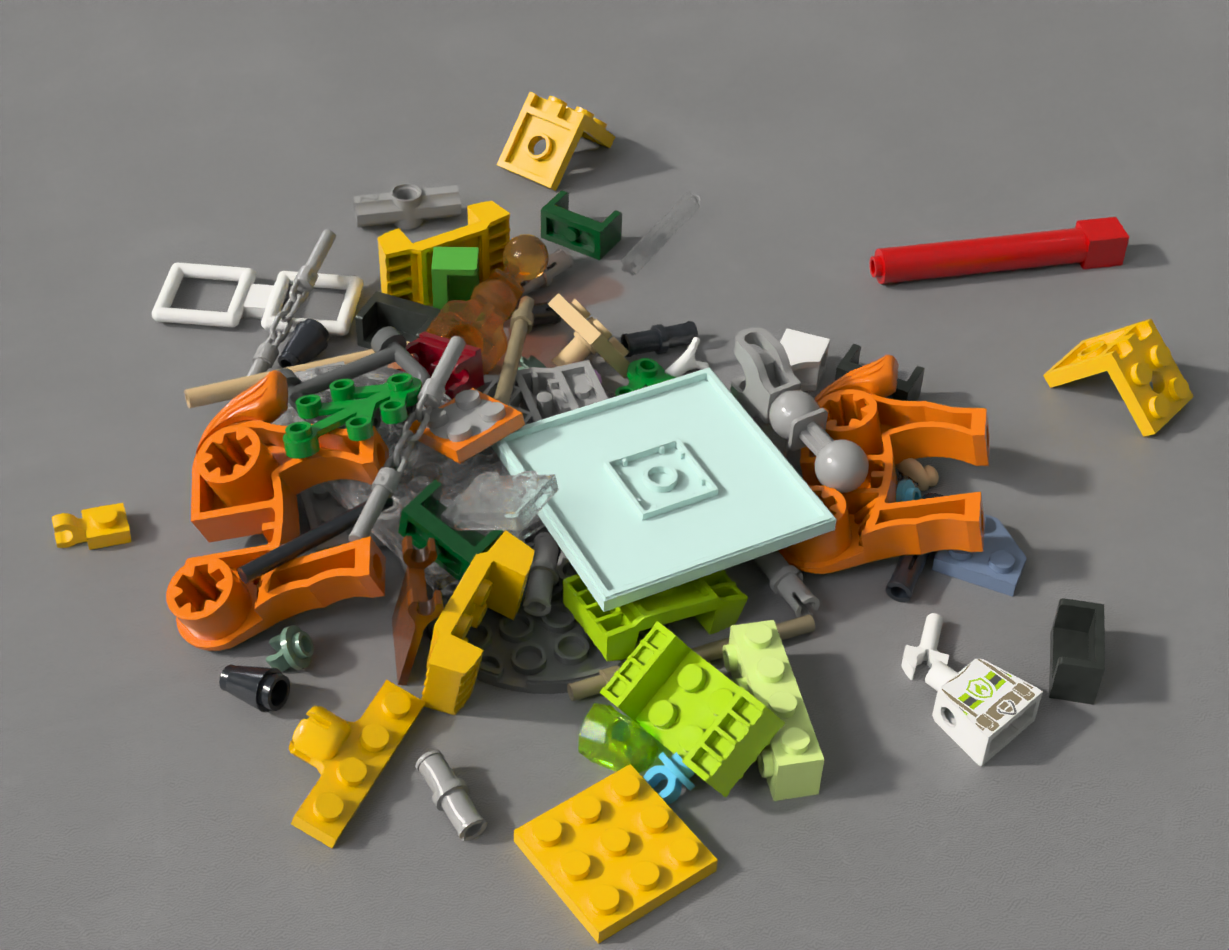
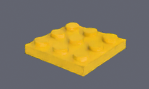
(614, 852)

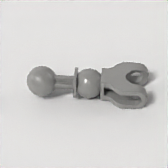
(775, 396)

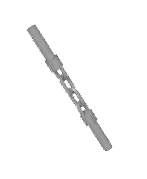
(303, 282)
(388, 478)

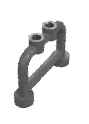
(388, 348)

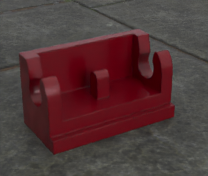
(467, 371)

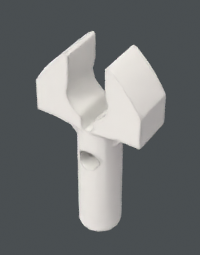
(928, 647)

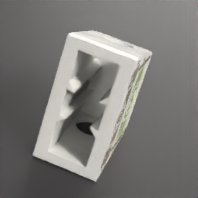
(982, 706)

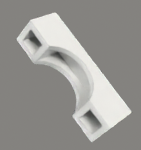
(808, 362)

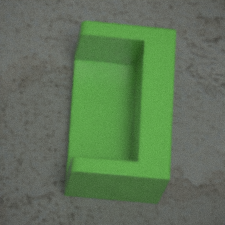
(454, 274)

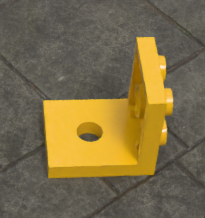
(560, 128)
(1133, 360)

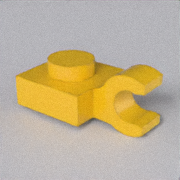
(98, 527)

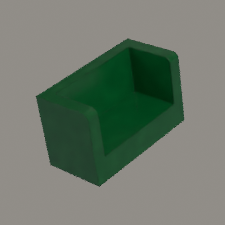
(577, 231)
(454, 548)

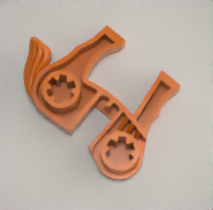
(889, 431)
(249, 488)

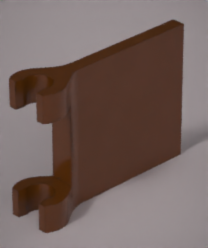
(412, 607)

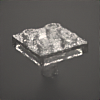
(501, 502)

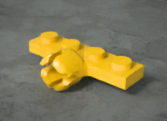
(349, 758)

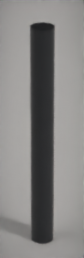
(303, 543)

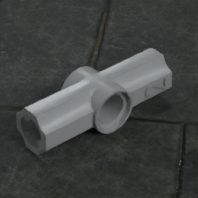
(407, 206)

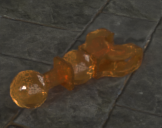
(493, 301)

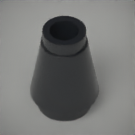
(304, 343)
(257, 686)

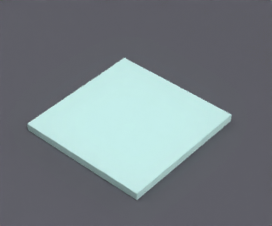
(664, 487)

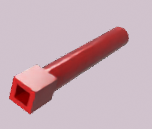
(1091, 244)

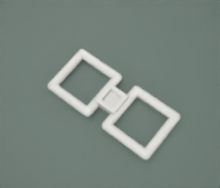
(252, 299)

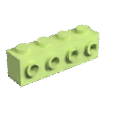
(760, 666)

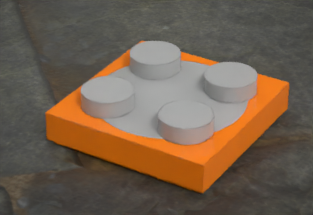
(468, 425)

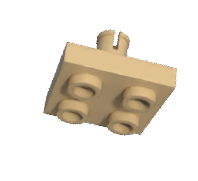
(589, 337)

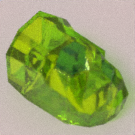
(615, 740)

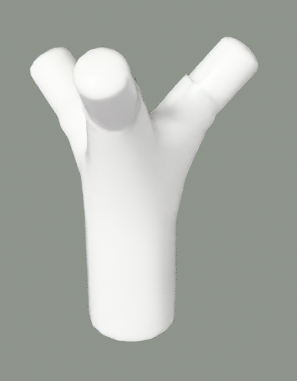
(687, 361)

